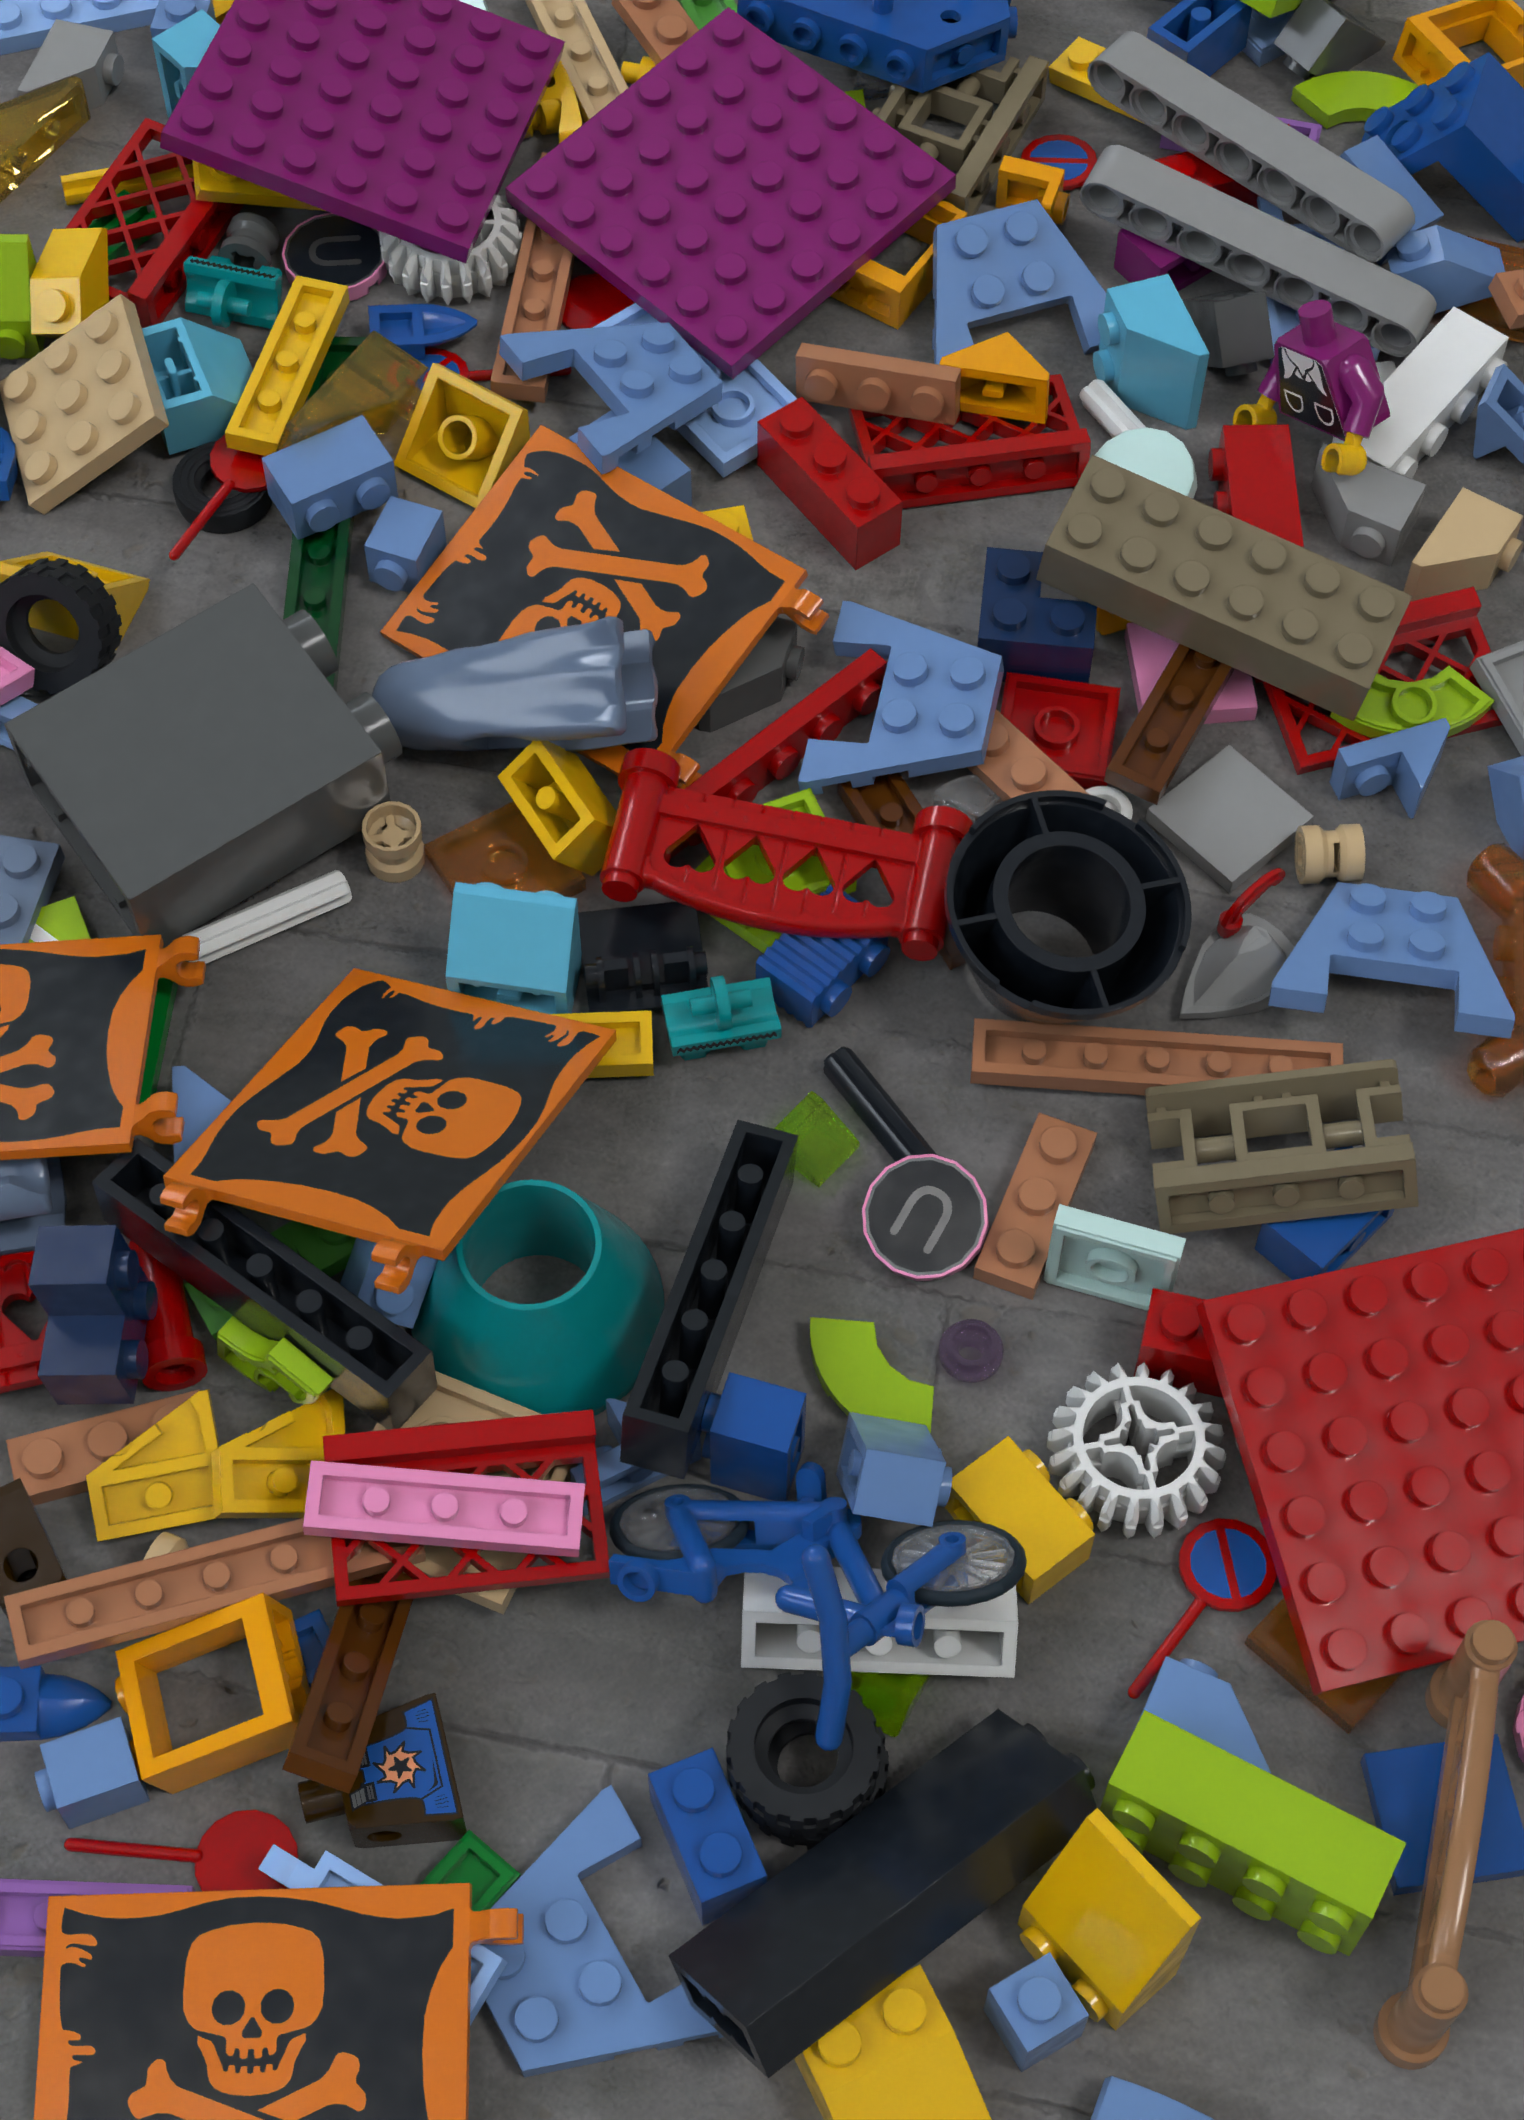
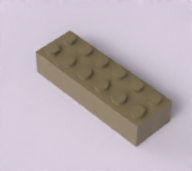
(1222, 587)

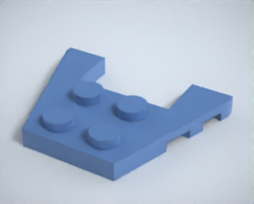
(1005, 268)
(637, 370)
(930, 708)
(1395, 939)
(567, 1987)

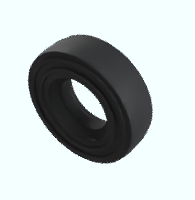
(233, 514)

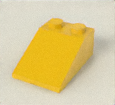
(1108, 1922)
(893, 2061)

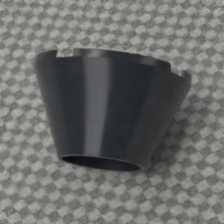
(1087, 867)

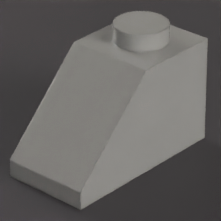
(78, 52)
(1370, 509)

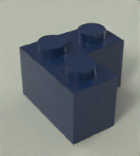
(1030, 631)
(95, 1314)

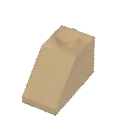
(1466, 548)

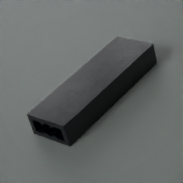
(884, 1890)

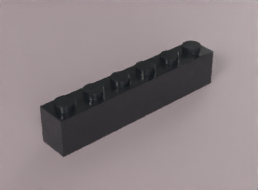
(272, 1290)
(708, 1300)

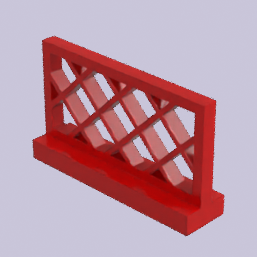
(191, 234)
(972, 464)
(1423, 624)
(474, 1449)

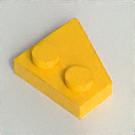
(270, 1467)
(158, 1476)

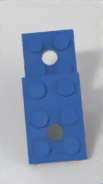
(1471, 128)

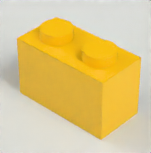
(561, 804)
(1015, 1495)

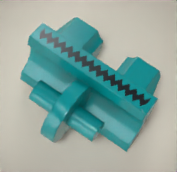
(232, 292)
(721, 1017)

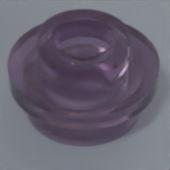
(971, 1334)

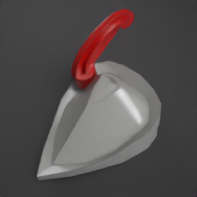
(1237, 960)

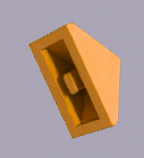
(1001, 380)

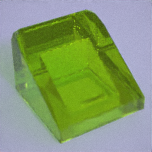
(822, 1138)
(889, 1696)

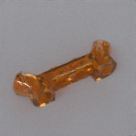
(1498, 880)

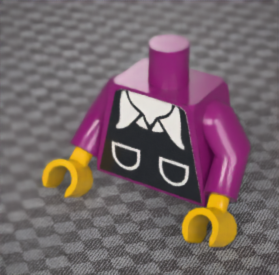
(1325, 381)

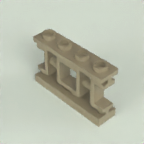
(986, 137)
(1284, 1181)

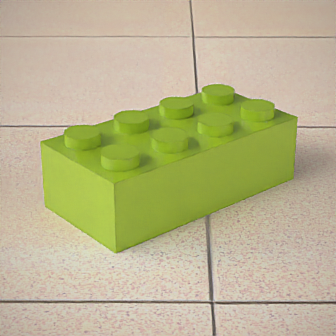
(1250, 1835)

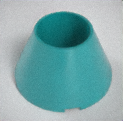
(556, 1351)

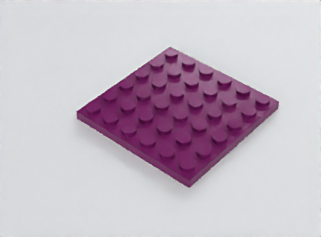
(369, 109)
(730, 191)

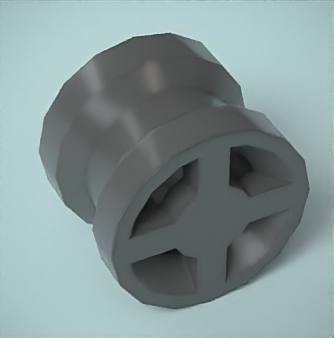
(250, 241)

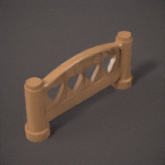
(1463, 1699)

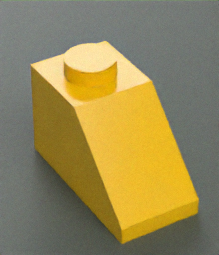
(69, 280)

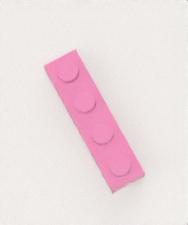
(444, 1509)

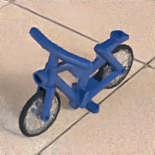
(698, 1534)

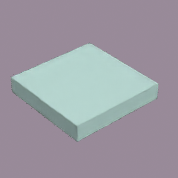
(1111, 1257)

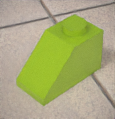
(16, 268)

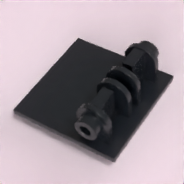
(640, 955)

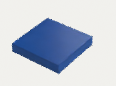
(1403, 1802)

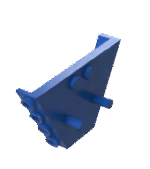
(892, 38)

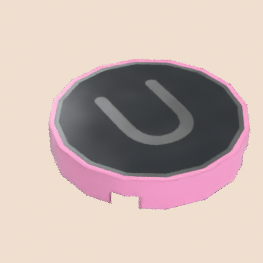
(335, 252)
(925, 1217)

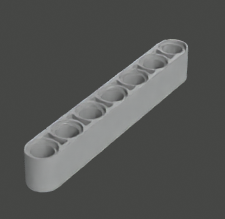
(1251, 146)
(1256, 248)

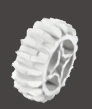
(440, 276)
(1181, 1435)

